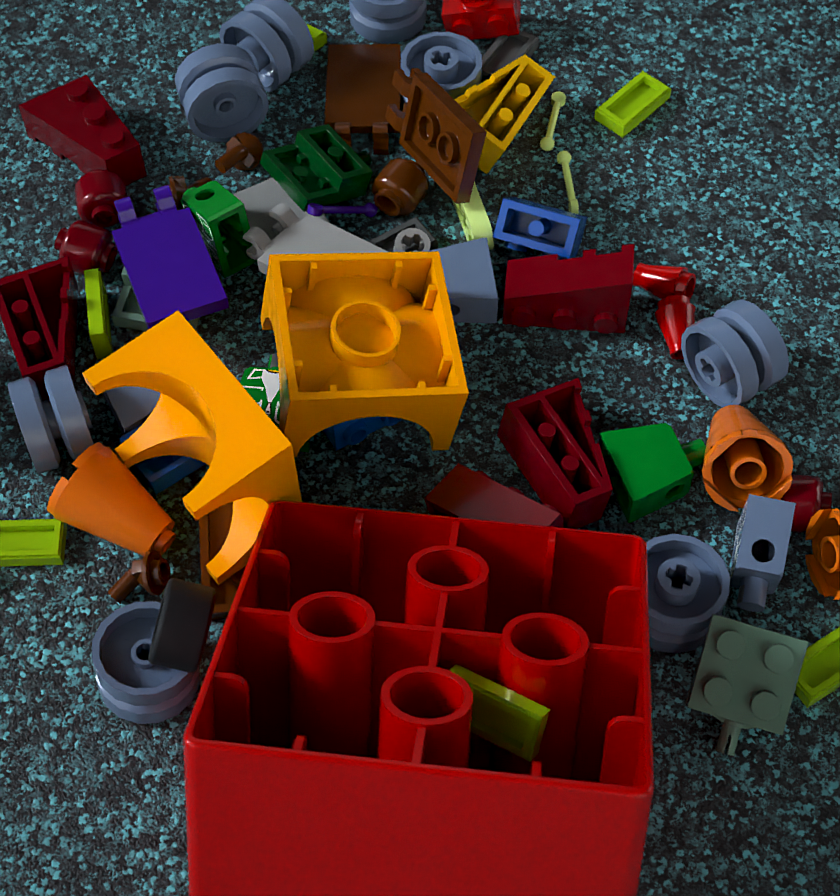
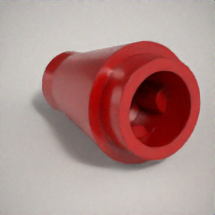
(664, 280)
(673, 317)

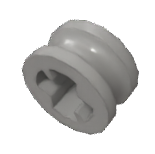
(410, 236)

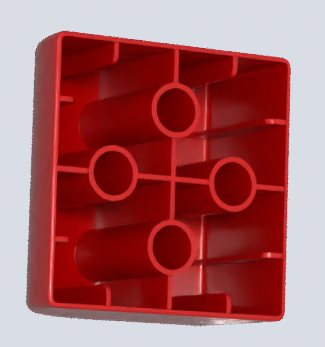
(345, 748)

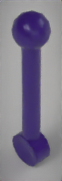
(369, 209)

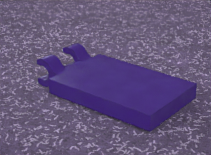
(167, 261)

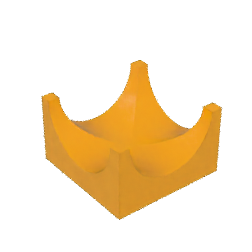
(364, 342)
(205, 418)

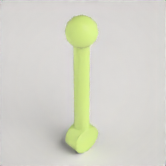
(557, 100)
(564, 159)

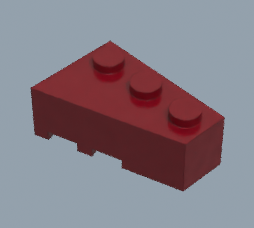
(84, 129)
(571, 292)
(41, 318)
(557, 452)
(476, 496)

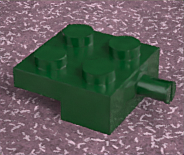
(319, 168)

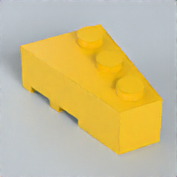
(504, 104)

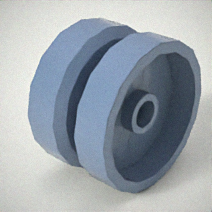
(387, 19)
(272, 37)
(447, 58)
(221, 92)
(735, 353)
(48, 420)
(683, 591)
(127, 679)

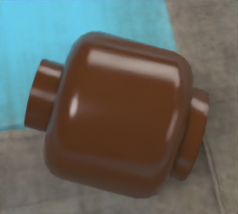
(400, 187)

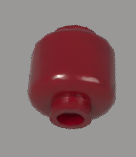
(96, 197)
(86, 246)
(809, 499)

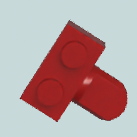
(481, 18)

